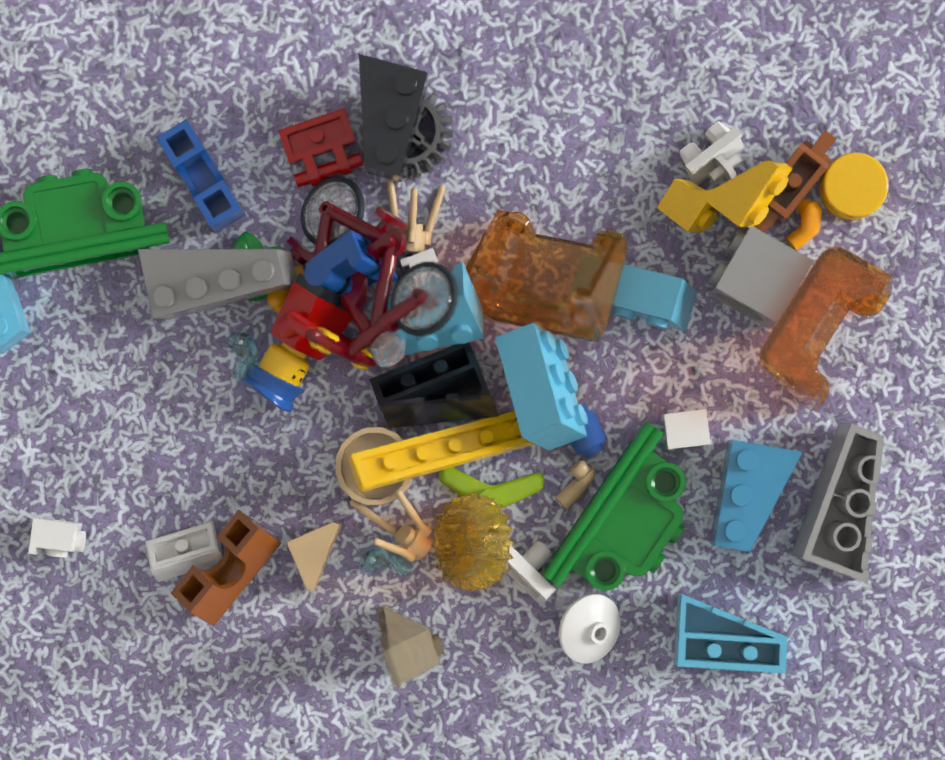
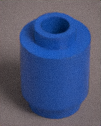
(595, 436)

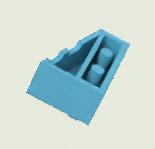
(463, 326)
(724, 641)

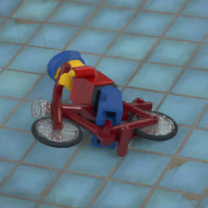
(336, 289)

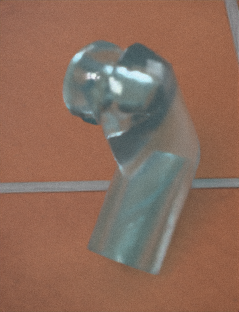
(245, 351)
(380, 558)

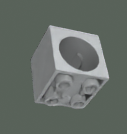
(758, 276)

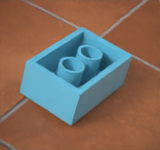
(542, 386)

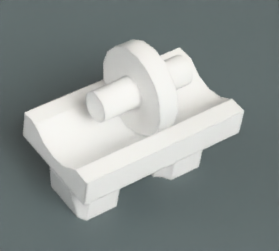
(717, 159)

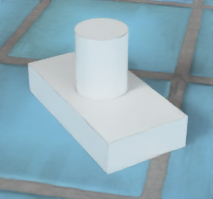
(525, 571)

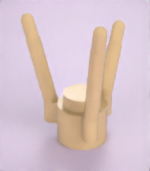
(414, 234)
(412, 541)

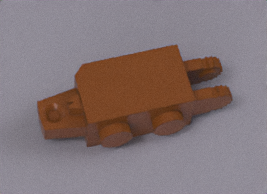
(808, 166)

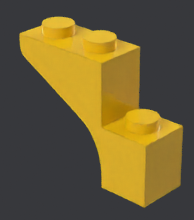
(740, 199)

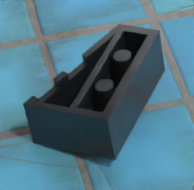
(390, 113)
(435, 389)

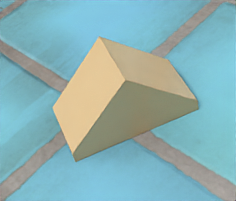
(312, 552)

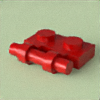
(316, 138)

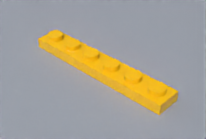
(436, 451)

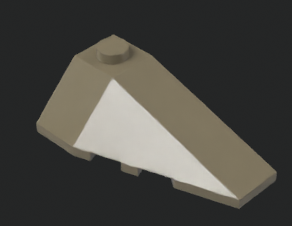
(407, 645)

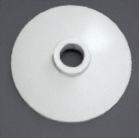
(579, 627)

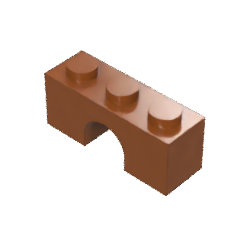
(214, 590)

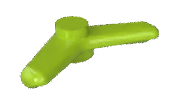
(503, 493)

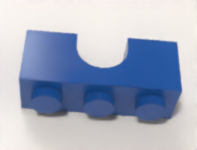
(201, 176)

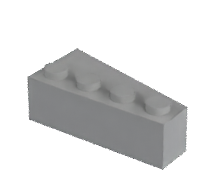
(203, 279)
(843, 504)

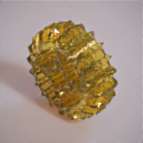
(472, 542)

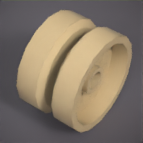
(361, 441)

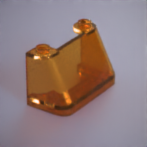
(547, 278)
(831, 289)

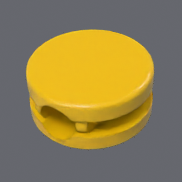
(853, 186)

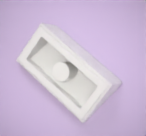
(179, 551)

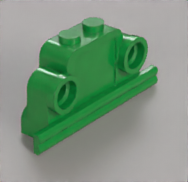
(74, 225)
(625, 519)

